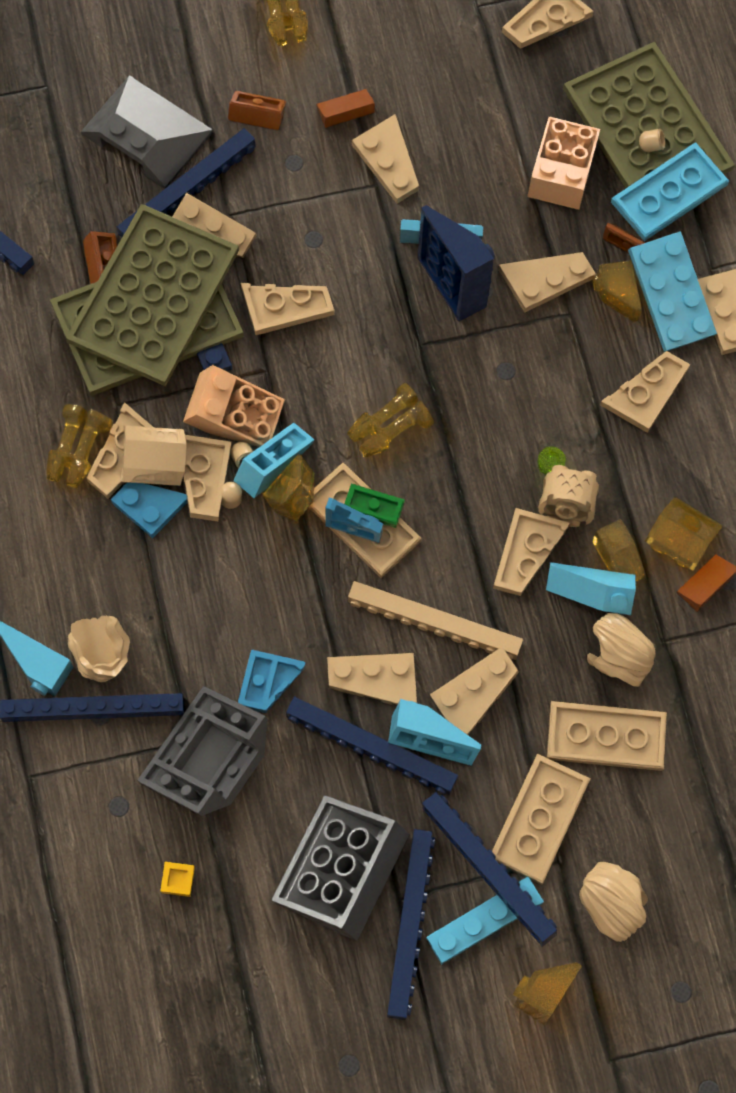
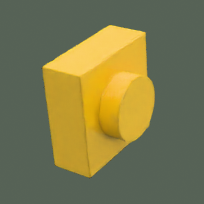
(177, 879)

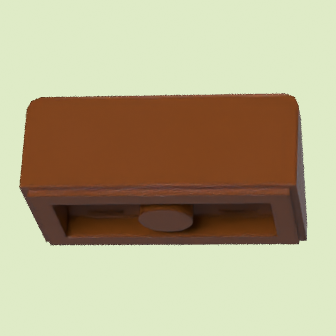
(346, 108)
(256, 110)
(621, 237)
(98, 251)
(707, 582)

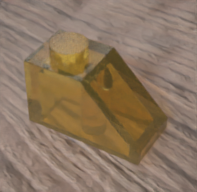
(619, 288)
(292, 489)
(618, 549)

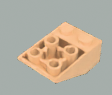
(563, 163)
(233, 408)

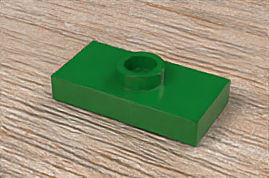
(376, 504)

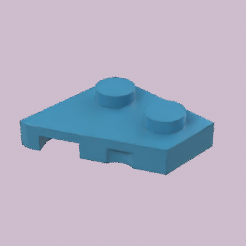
(148, 505)
(352, 521)
(267, 679)

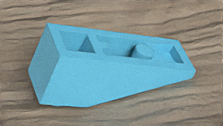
(269, 460)
(593, 587)
(40, 664)
(428, 732)

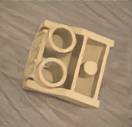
(154, 455)

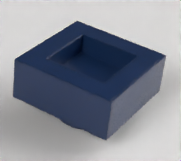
(214, 356)

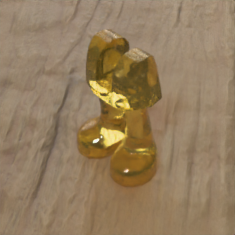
(290, 20)
(380, 438)
(61, 458)

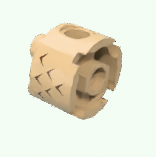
(569, 495)

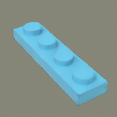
(476, 925)

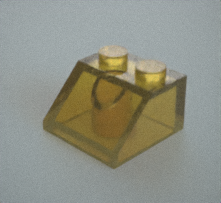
(683, 533)
(544, 990)

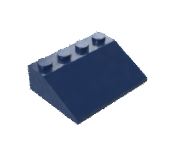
(455, 262)

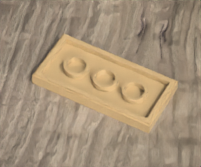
(394, 541)
(606, 736)
(539, 818)

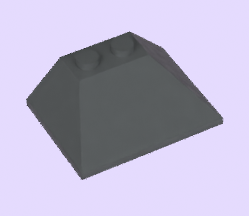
(148, 130)
(208, 754)

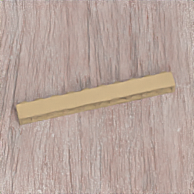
(432, 619)

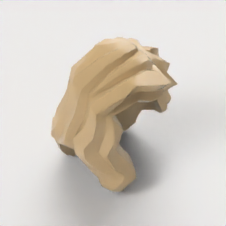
(99, 647)
(623, 649)
(614, 900)

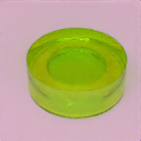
(550, 457)

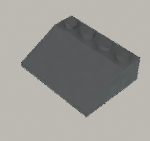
(341, 866)

